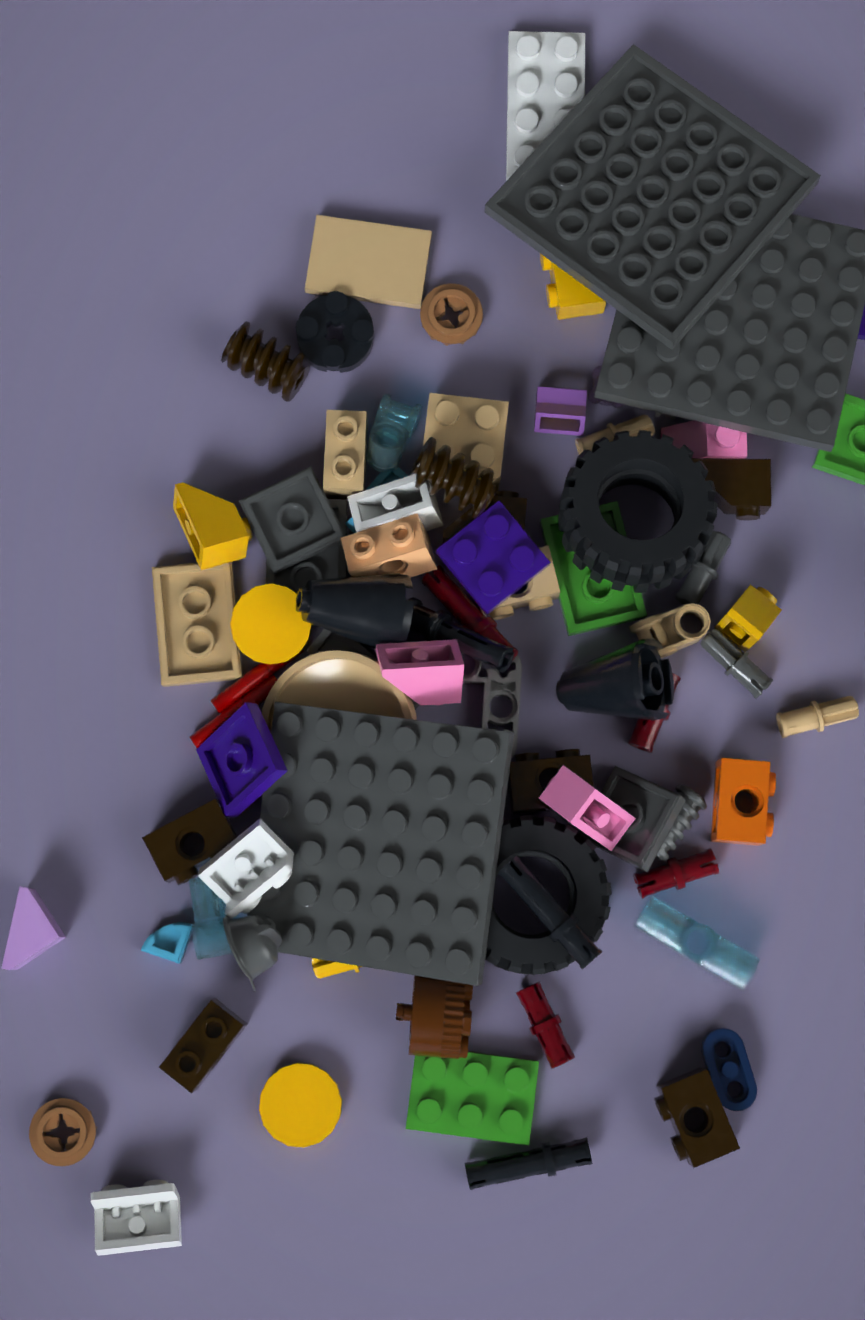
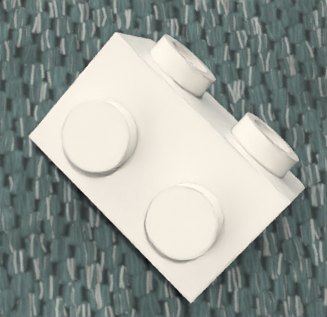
(248, 868)
(136, 1217)

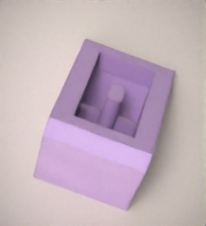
(31, 930)

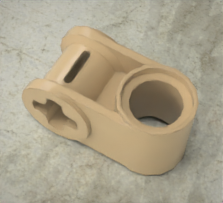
(668, 630)

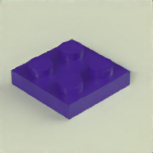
(493, 557)
(241, 760)

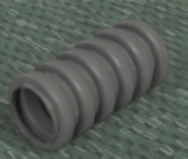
(689, 811)

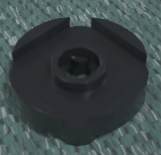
(335, 310)

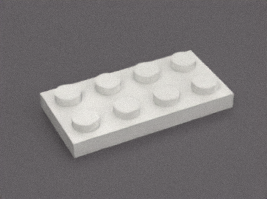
(542, 88)

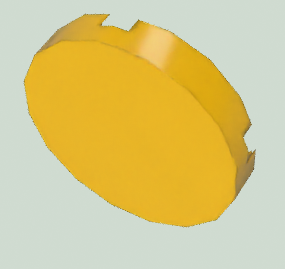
(268, 625)
(300, 1105)

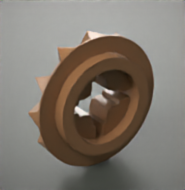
(459, 299)
(51, 1148)

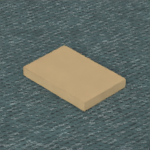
(368, 261)
(194, 624)

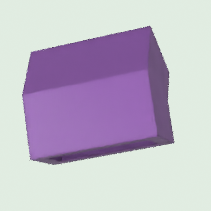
(560, 411)

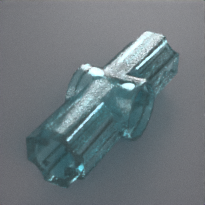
(720, 954)

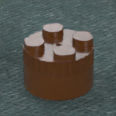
(438, 1018)

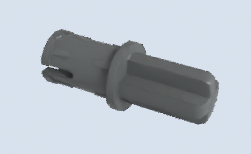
(704, 570)
(736, 662)

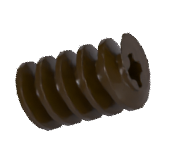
(265, 362)
(454, 477)

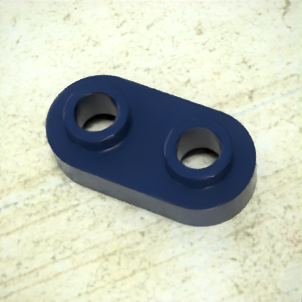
(729, 1068)

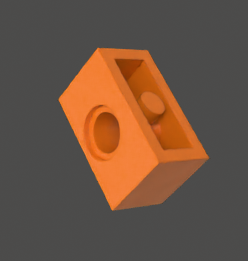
(728, 822)

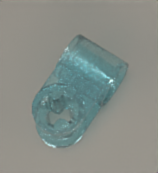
(393, 428)

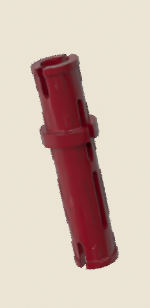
(462, 607)

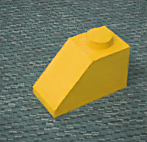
(211, 526)
(749, 617)

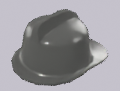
(252, 944)

